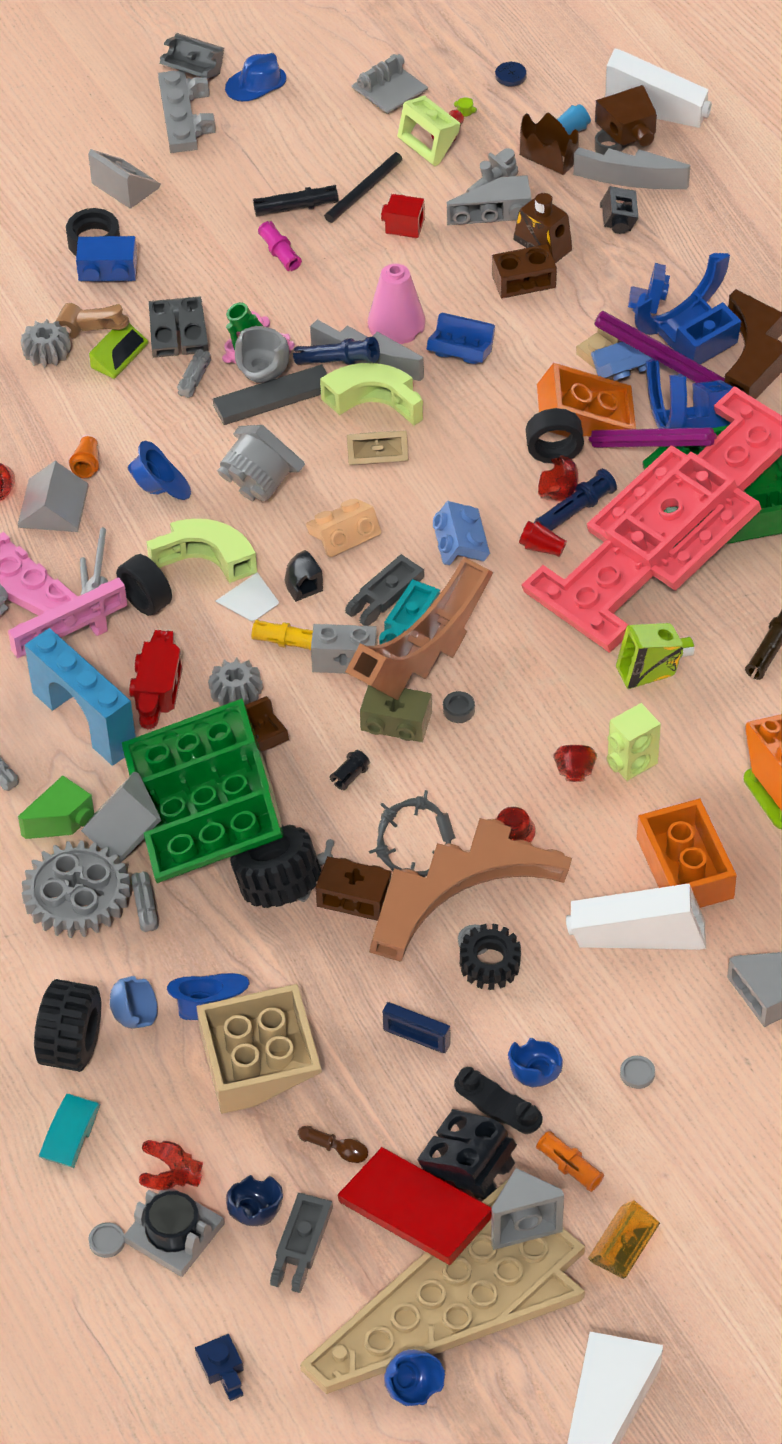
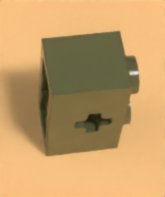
(398, 718)

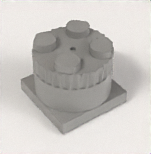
(258, 462)

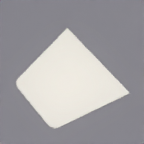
(250, 598)

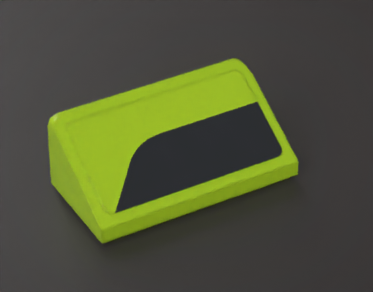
(117, 350)

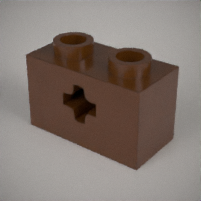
(352, 888)

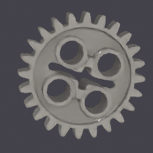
(76, 889)

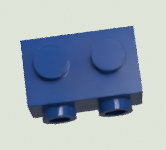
(656, 291)
(462, 338)

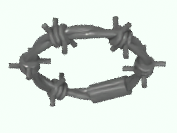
(388, 815)

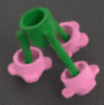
(240, 319)

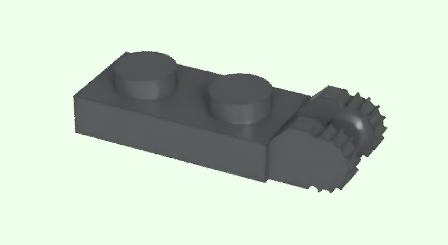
(384, 589)
(301, 1239)

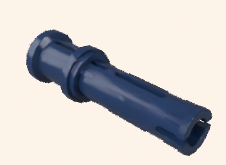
(347, 351)
(585, 495)

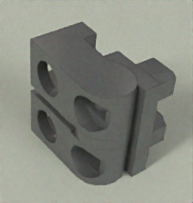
(174, 315)

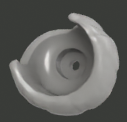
(261, 353)

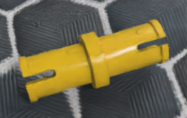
(282, 634)

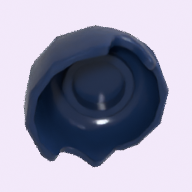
(254, 1201)

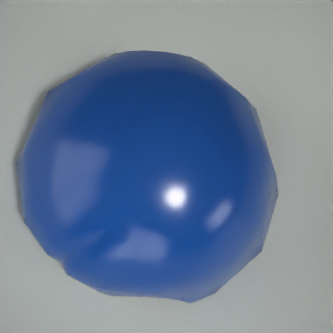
(535, 1062)
(414, 1377)

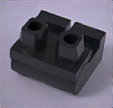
(471, 1154)

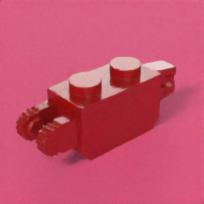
(157, 678)

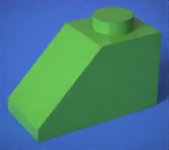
(57, 811)

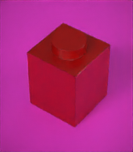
(404, 215)

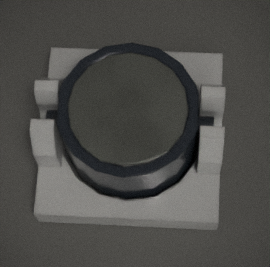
(175, 1227)

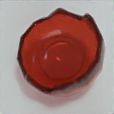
(560, 481)

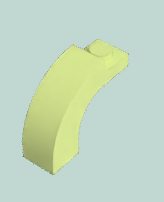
(372, 383)
(208, 541)

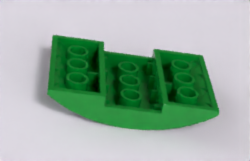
(206, 789)

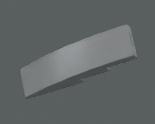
(637, 171)
(390, 351)

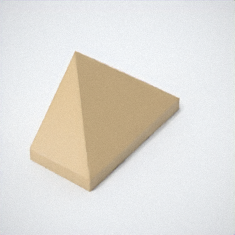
(377, 447)

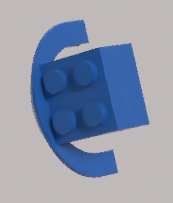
(693, 325)
(679, 415)

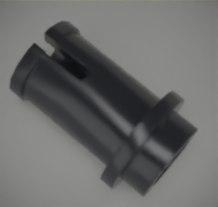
(355, 764)

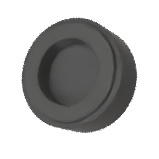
(458, 707)

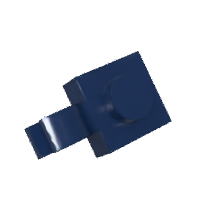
(221, 1362)

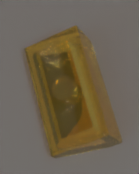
(624, 1239)

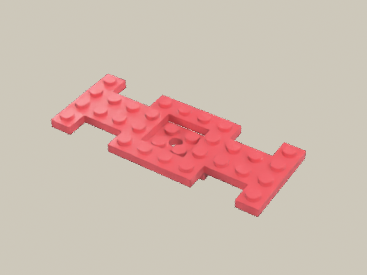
(641, 535)

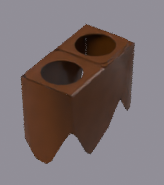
(548, 142)

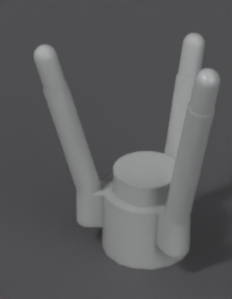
(96, 580)

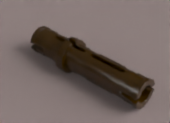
(767, 649)

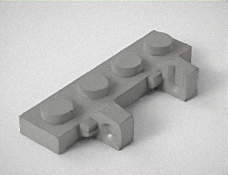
(180, 123)

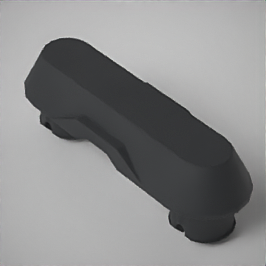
(497, 1102)

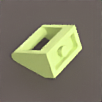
(435, 121)

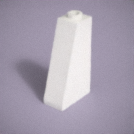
(671, 95)
(639, 920)
(612, 1387)

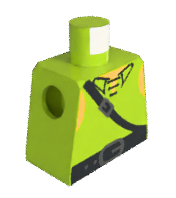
(651, 653)

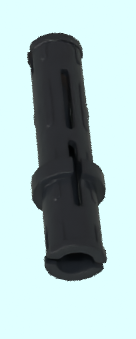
(296, 200)

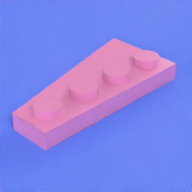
(29, 582)

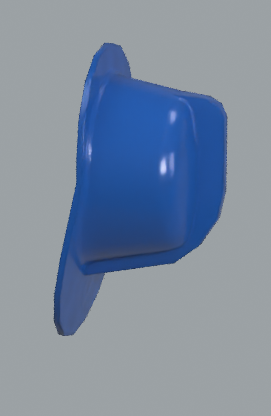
(257, 78)
(157, 474)
(203, 990)

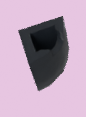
(303, 576)

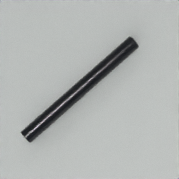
(363, 187)

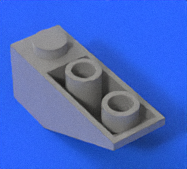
(490, 202)

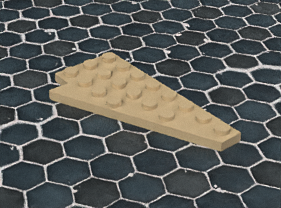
(450, 1305)

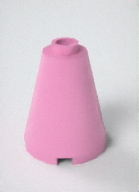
(396, 306)

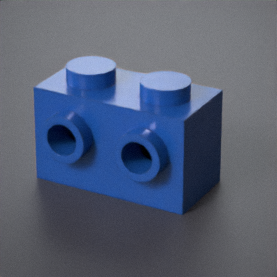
(106, 258)

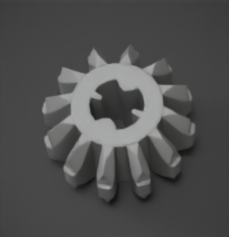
(45, 343)
(235, 682)

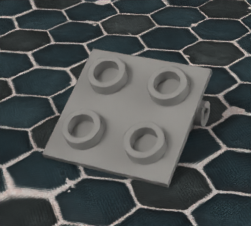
(389, 84)

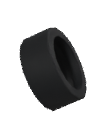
(90, 219)
(554, 420)
(144, 584)

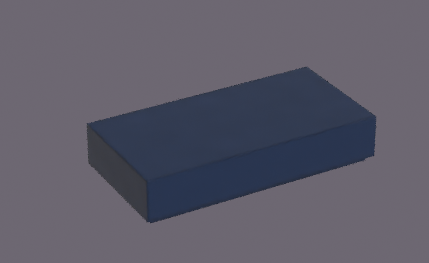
(416, 1027)

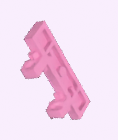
(78, 612)

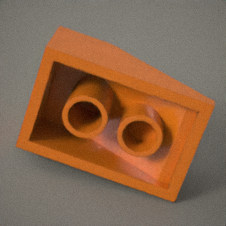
(594, 399)

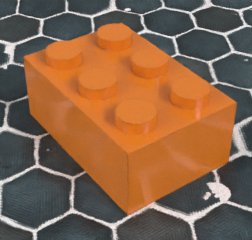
(685, 850)

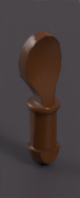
(348, 1149)

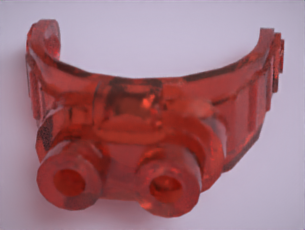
(183, 1168)

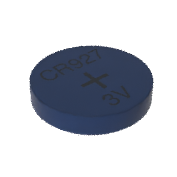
(510, 73)

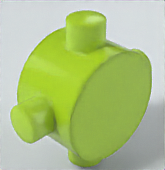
(465, 106)

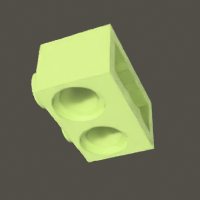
(633, 742)

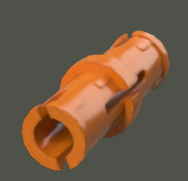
(570, 1161)

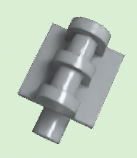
(498, 166)

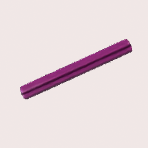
(654, 348)
(652, 437)

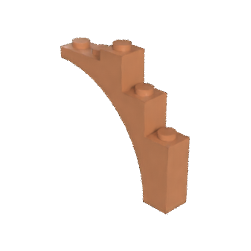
(436, 631)
(452, 870)

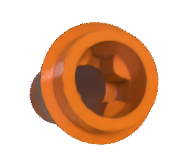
(85, 458)

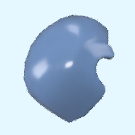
(133, 1002)

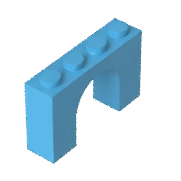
(62, 673)

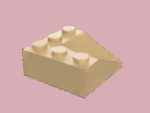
(257, 1046)

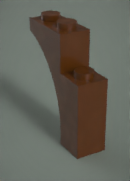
(762, 352)

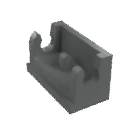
(193, 56)

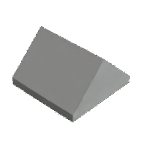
(120, 178)
(53, 500)
(123, 818)
(526, 1210)

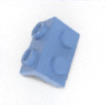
(618, 360)
(460, 533)

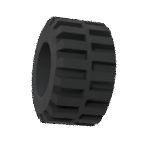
(278, 870)
(67, 1025)

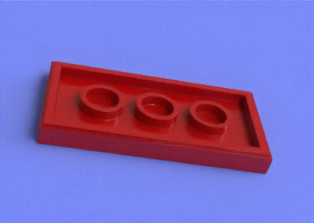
(415, 1205)

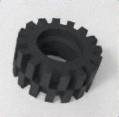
(492, 940)

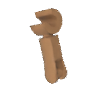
(91, 319)

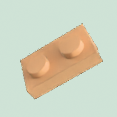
(345, 526)

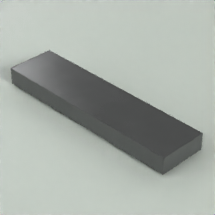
(269, 395)

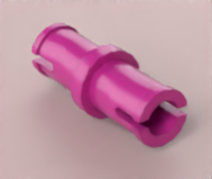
(279, 246)

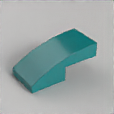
(68, 1130)

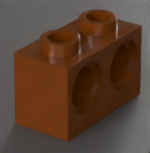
(524, 271)

